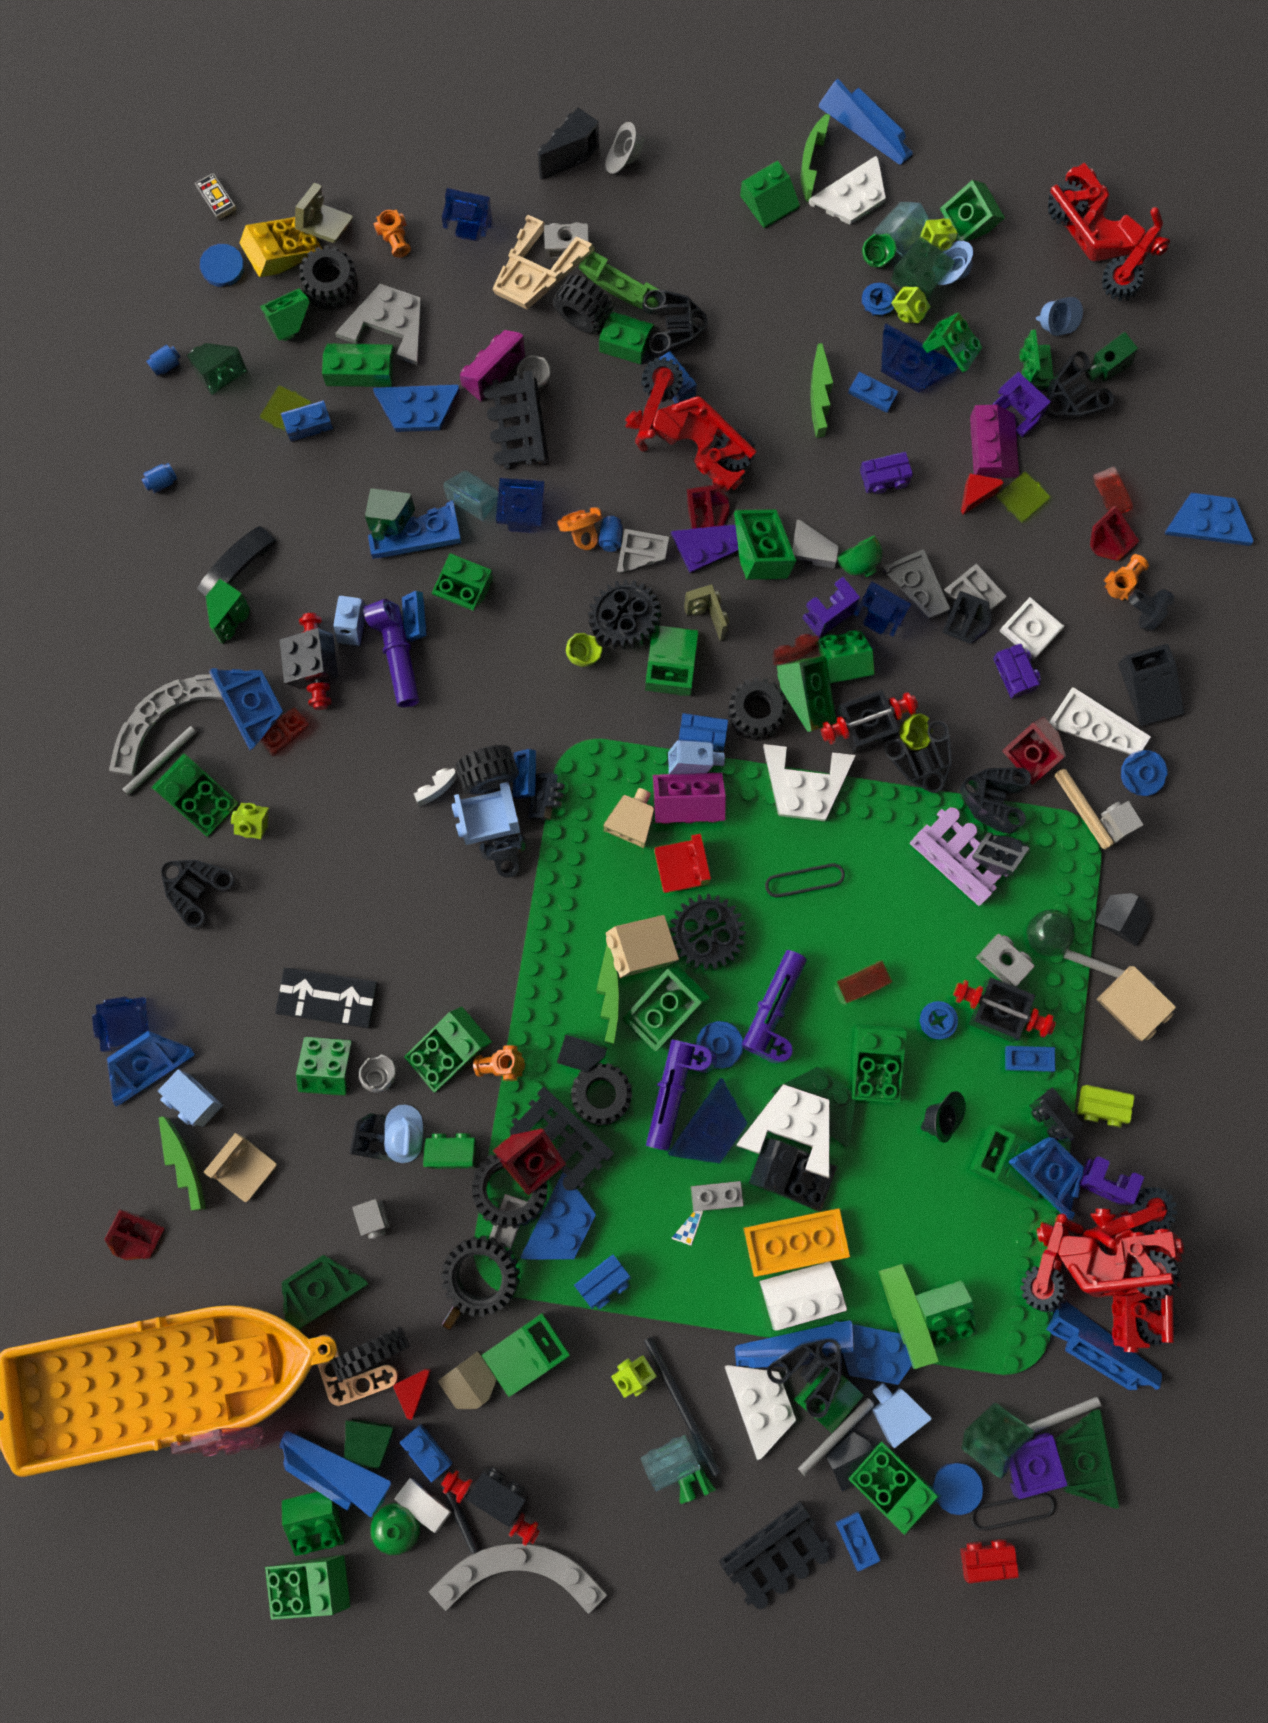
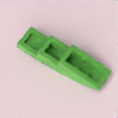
(820, 386)
(609, 987)
(177, 1155)
(908, 1316)

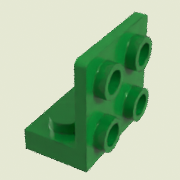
(957, 338)
(1036, 362)
(323, 1066)

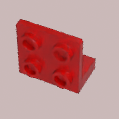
(682, 865)

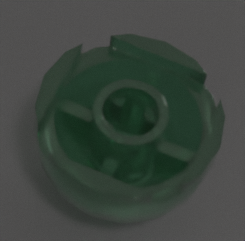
(1051, 932)

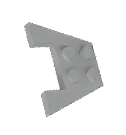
(391, 313)

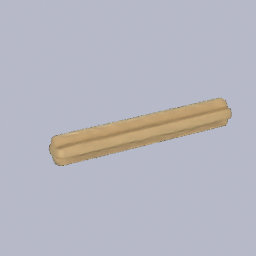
(1084, 809)

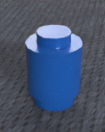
(163, 360)
(159, 477)
(610, 533)

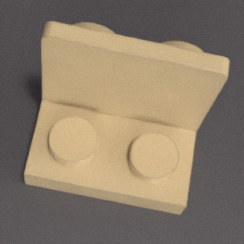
(241, 1167)

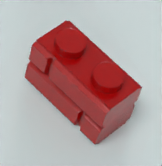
(989, 1561)

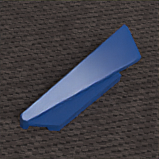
(866, 120)
(1096, 1348)
(765, 1351)
(333, 1475)

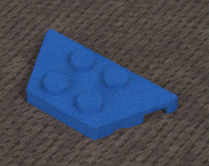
(416, 406)
(1211, 520)
(249, 701)
(143, 1063)
(1051, 1173)
(560, 1226)
(877, 1355)

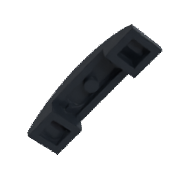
(237, 558)

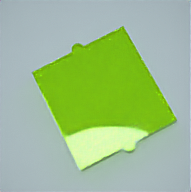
(282, 401)
(1023, 496)

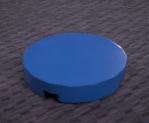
(221, 265)
(1144, 772)
(723, 1041)
(958, 1487)

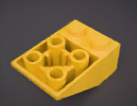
(276, 246)

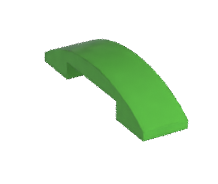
(817, 137)
(616, 282)

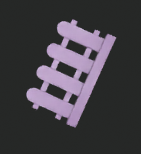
(948, 860)

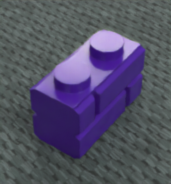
(886, 473)
(1017, 670)

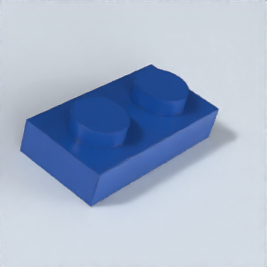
(873, 392)
(414, 616)
(525, 783)
(1029, 1058)
(857, 1541)

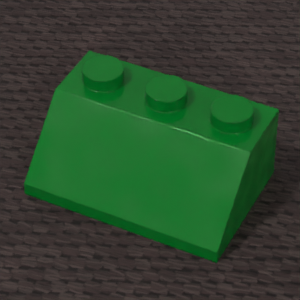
(358, 365)

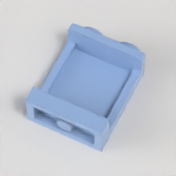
(486, 816)

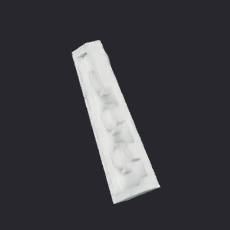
(1093, 722)

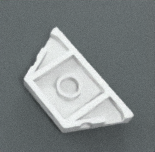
(853, 194)
(762, 1406)

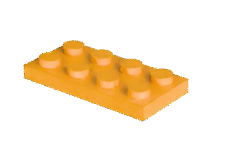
(796, 1242)

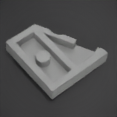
(641, 550)
(978, 584)

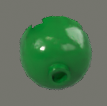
(862, 557)
(394, 1529)

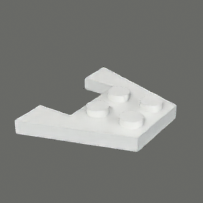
(805, 793)
(798, 1118)

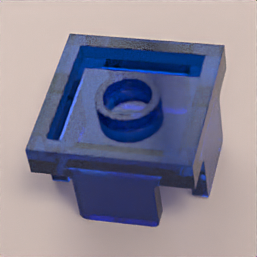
(470, 212)
(520, 504)
(883, 608)
(119, 1022)

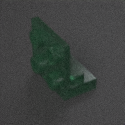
(922, 267)
(995, 1439)

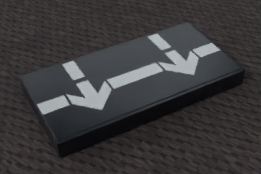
(326, 997)

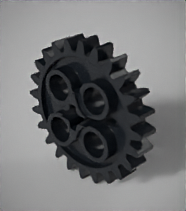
(624, 614)
(717, 950)

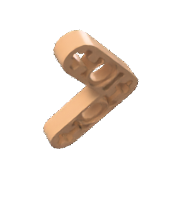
(349, 1384)

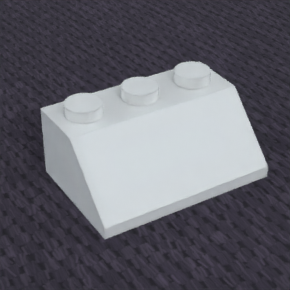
(802, 1296)

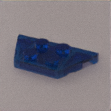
(909, 362)
(711, 1128)

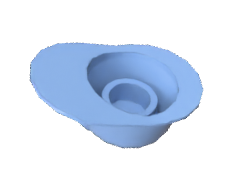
(403, 1133)

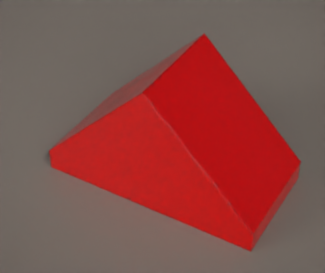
(978, 490)
(410, 1392)

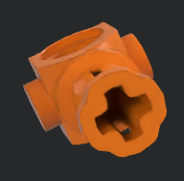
(394, 233)
(1126, 576)
(499, 1064)

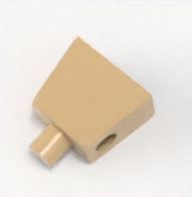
(631, 818)

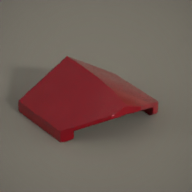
(707, 506)
(1112, 536)
(132, 1236)

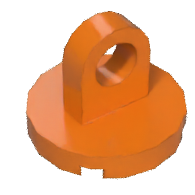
(579, 523)

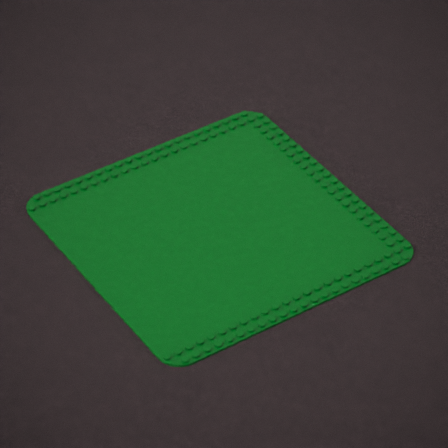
(895, 1185)

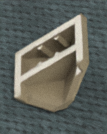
(469, 1383)

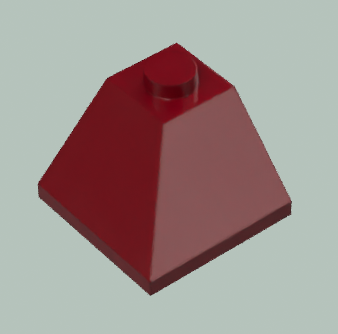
(1036, 749)
(530, 1158)

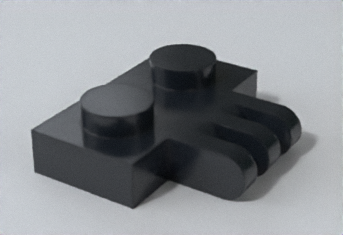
(545, 796)

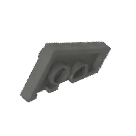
(918, 582)

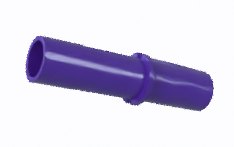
(387, 619)
(760, 1032)
(672, 1088)

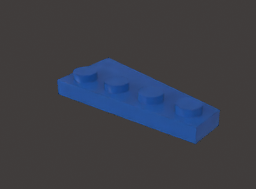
(428, 531)

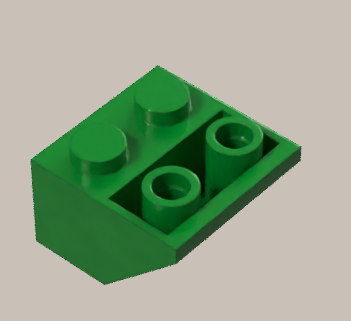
(463, 582)
(225, 610)
(847, 656)
(948, 1313)
(842, 1403)
(311, 1523)

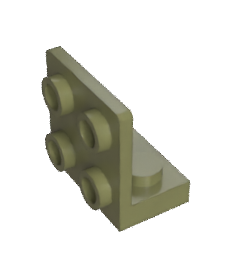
(319, 219)
(706, 598)

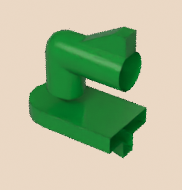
(686, 1491)

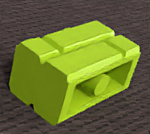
(1105, 1105)

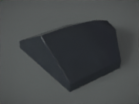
(968, 618)
(1000, 854)
(1125, 917)
(581, 1052)
(369, 1137)
(847, 1457)

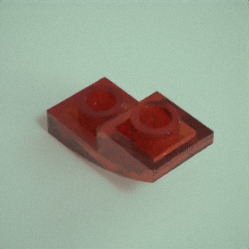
(1113, 490)
(802, 645)
(284, 731)
(864, 981)

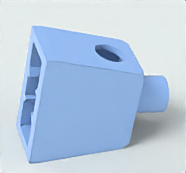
(349, 617)
(693, 757)
(897, 1414)

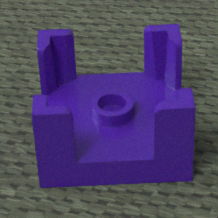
(1025, 400)
(844, 605)
(1122, 1192)
(1036, 1467)

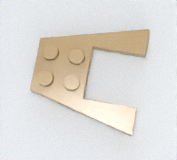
(527, 281)

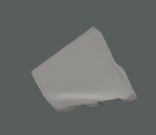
(813, 546)

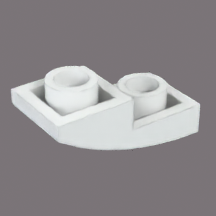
(443, 780)
(423, 1505)

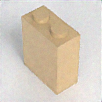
(641, 946)
(1136, 1004)

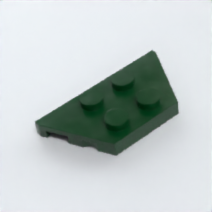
(840, 1098)
(317, 1290)
(1087, 1461)

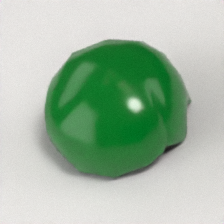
(879, 250)

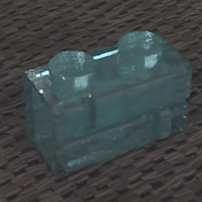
(670, 1463)

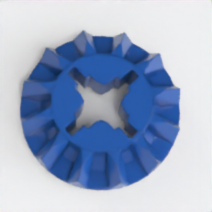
(872, 292)
(940, 1009)

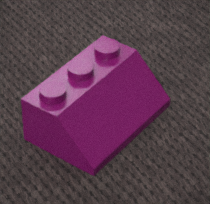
(493, 362)
(994, 442)
(689, 797)

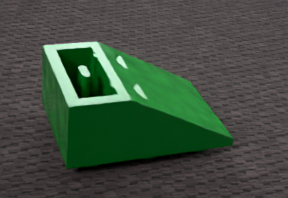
(671, 660)
(195, 795)
(447, 1048)
(878, 1063)
(993, 1160)
(526, 1354)
(894, 1488)
(308, 1588)

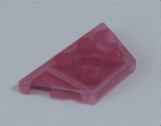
(221, 1439)

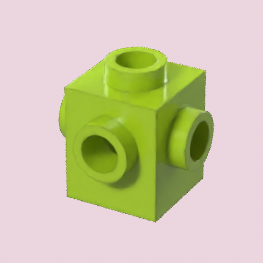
(939, 233)
(911, 304)
(250, 820)
(633, 1376)

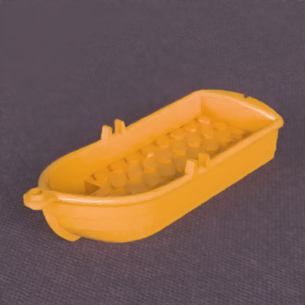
(147, 1385)

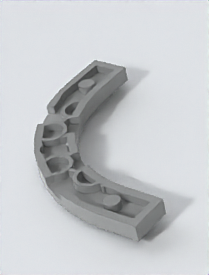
(150, 711)
(518, 1557)

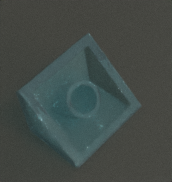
(904, 225)
(471, 494)

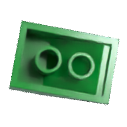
(763, 545)
(808, 691)
(666, 1007)

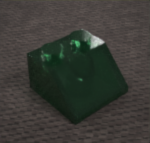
(216, 365)

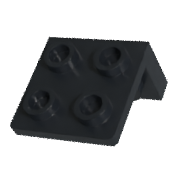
(1056, 1116)

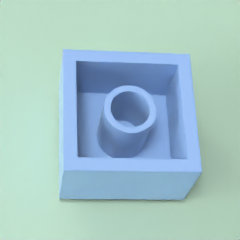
(189, 1098)

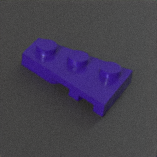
(705, 545)

